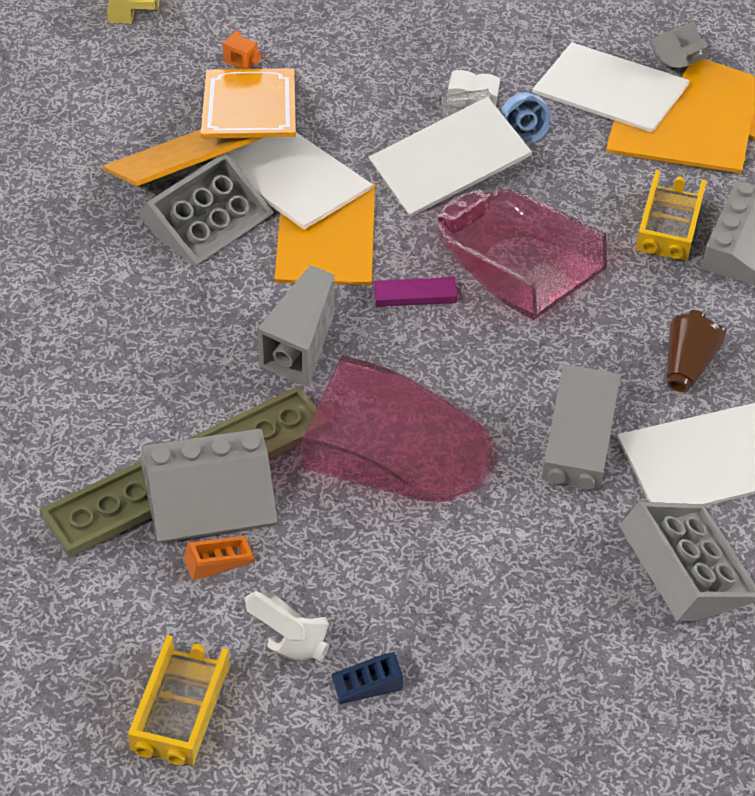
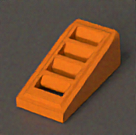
(202, 566)

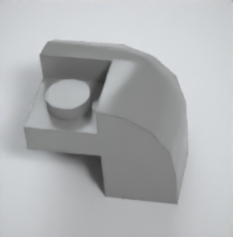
(679, 47)

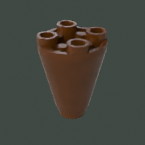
(691, 348)

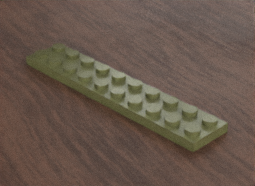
(122, 498)

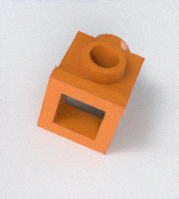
(241, 51)

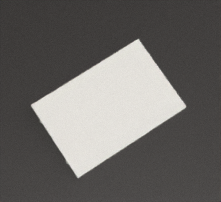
(611, 87)
(449, 156)
(298, 178)
(696, 457)

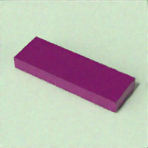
(415, 291)

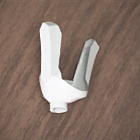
(301, 634)

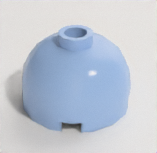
(529, 114)

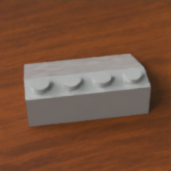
(206, 210)
(733, 238)
(209, 485)
(688, 559)

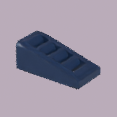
(376, 665)

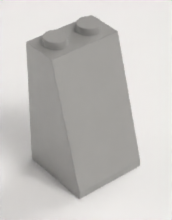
(297, 327)
(581, 427)

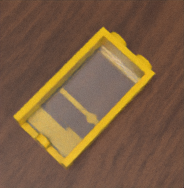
(670, 219)
(178, 704)

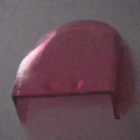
(521, 247)
(394, 435)

